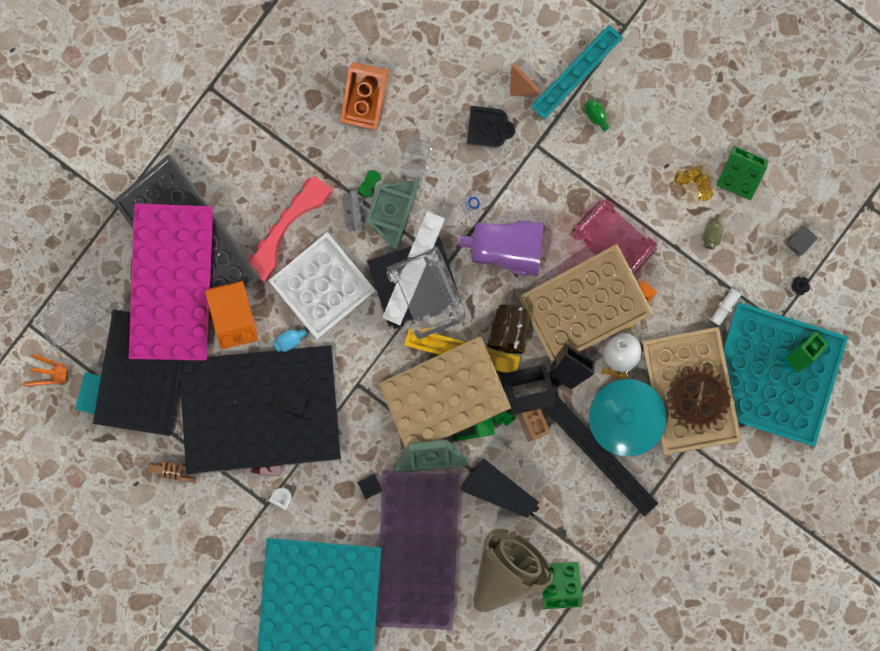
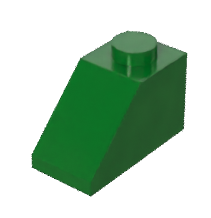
(807, 352)

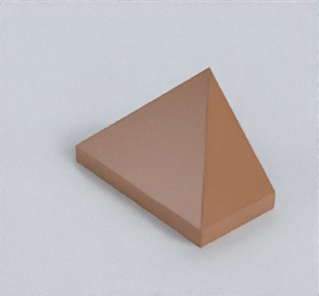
(521, 84)

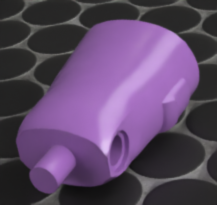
(507, 246)

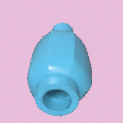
(288, 340)

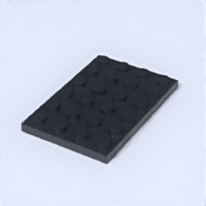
(135, 391)

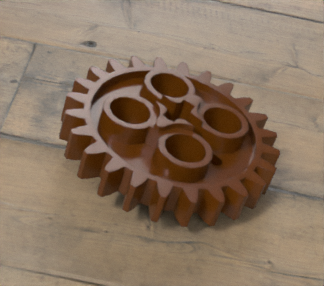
(680, 395)

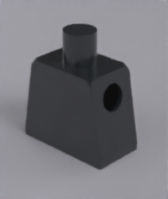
(570, 368)

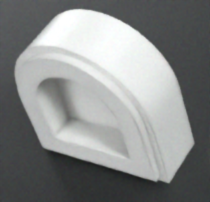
(281, 497)

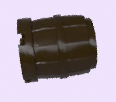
(509, 329)

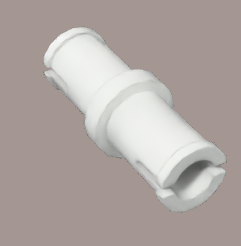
(725, 307)

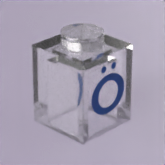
(472, 204)

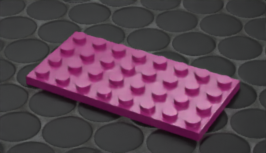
(170, 281)

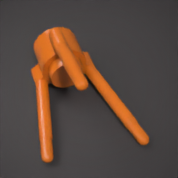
(58, 373)

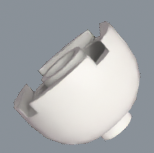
(622, 351)

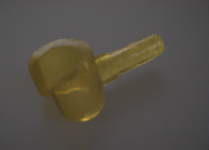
(621, 375)

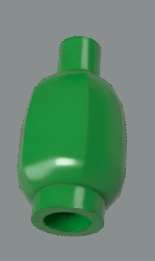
(596, 114)

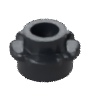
(800, 290)

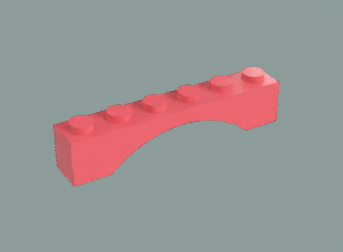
(312, 197)

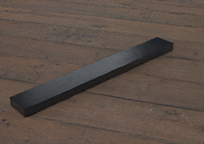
(601, 457)

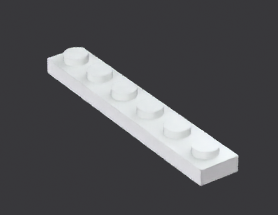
(425, 239)

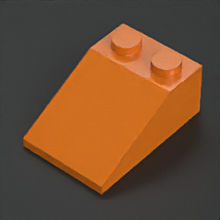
(364, 95)
(232, 315)

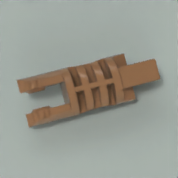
(170, 471)

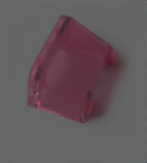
(605, 228)

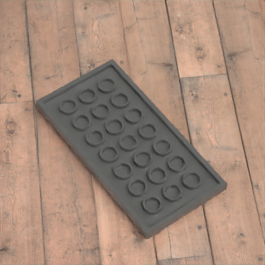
(170, 185)

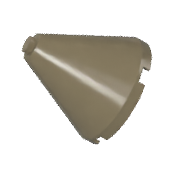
(509, 571)

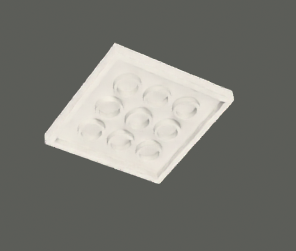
(322, 285)

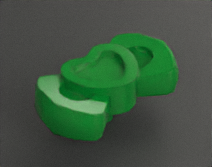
(369, 183)

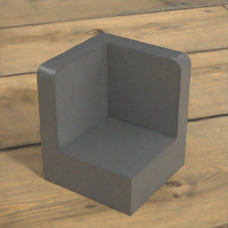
(801, 241)

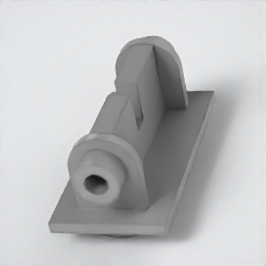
(353, 202)

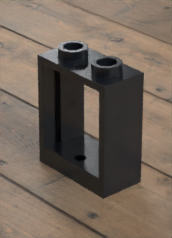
(531, 401)

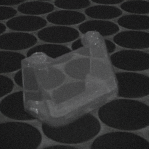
(428, 292)

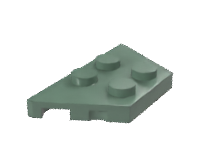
(391, 209)
(430, 456)

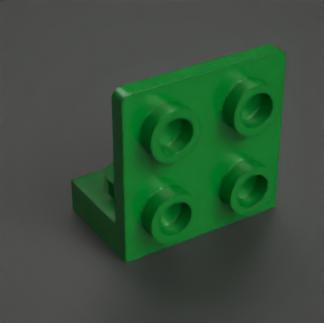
(742, 173)
(564, 588)

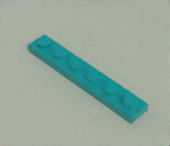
(576, 72)

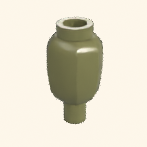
(713, 233)

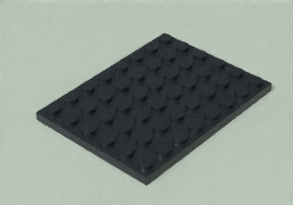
(238, 416)

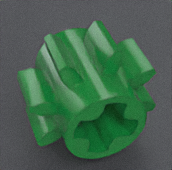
(504, 418)

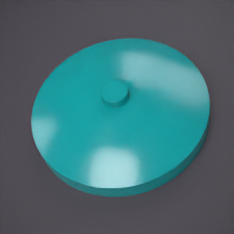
(627, 417)

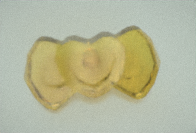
(688, 176)
(703, 187)

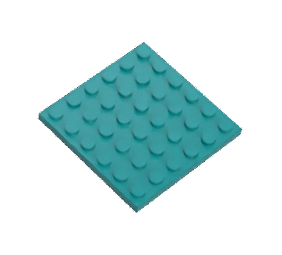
(766, 387)
(319, 596)

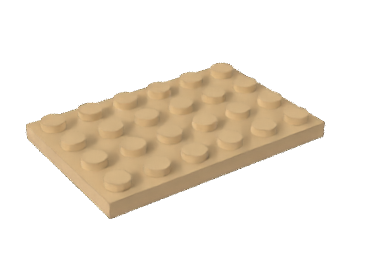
(586, 303)
(677, 354)
(445, 394)

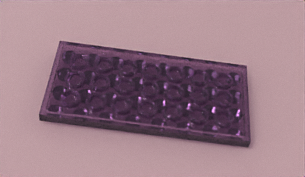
(418, 550)

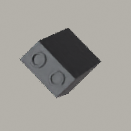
(496, 488)

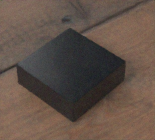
(370, 486)

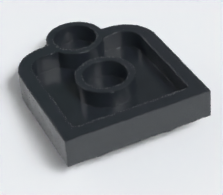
(488, 127)

